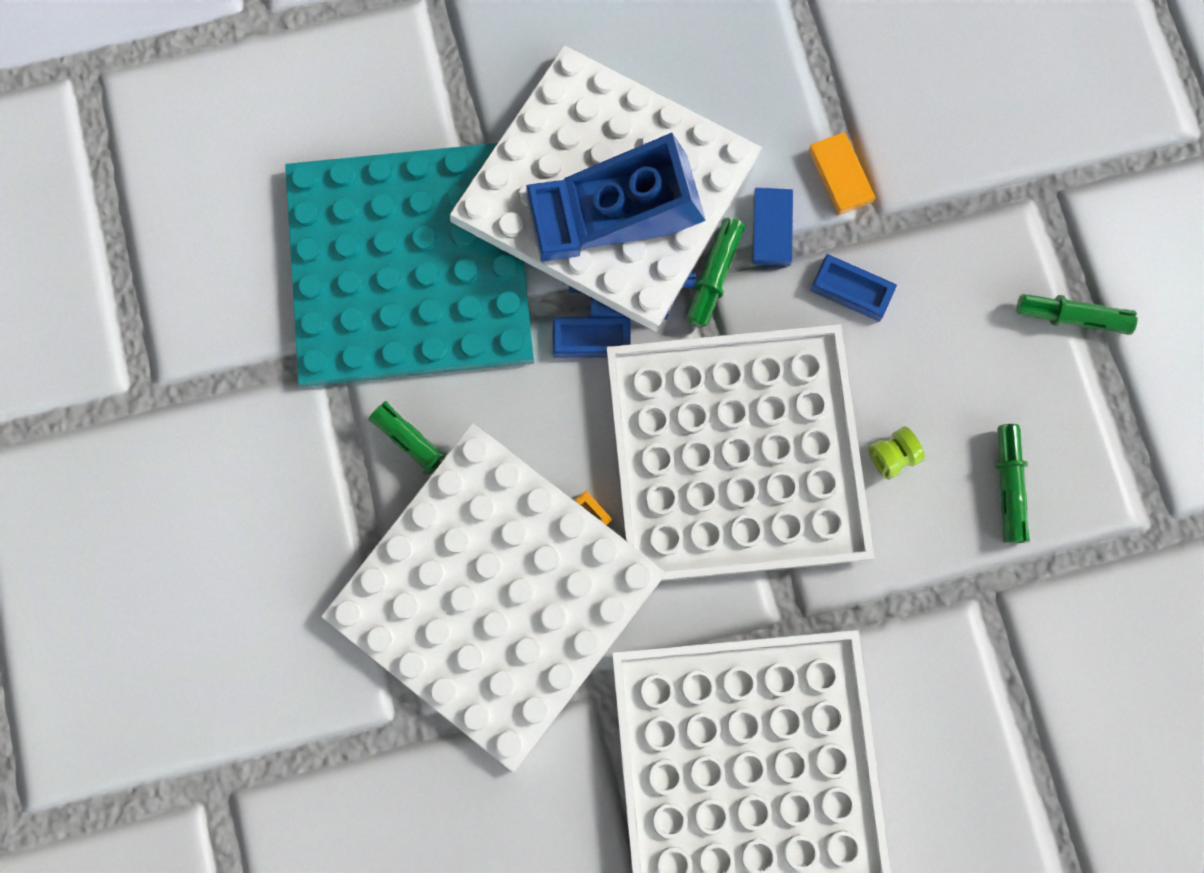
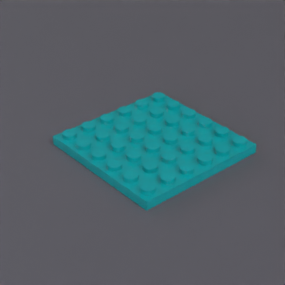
(390, 279)

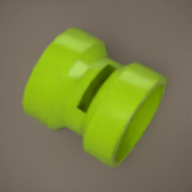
(896, 453)

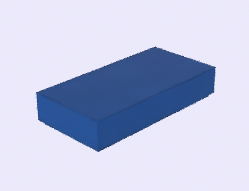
(553, 220)
(772, 226)
(853, 287)
(588, 336)

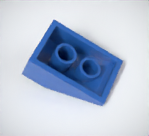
(635, 195)

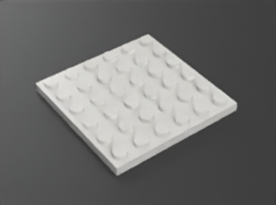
(579, 120)
(739, 452)
(494, 596)
(750, 757)

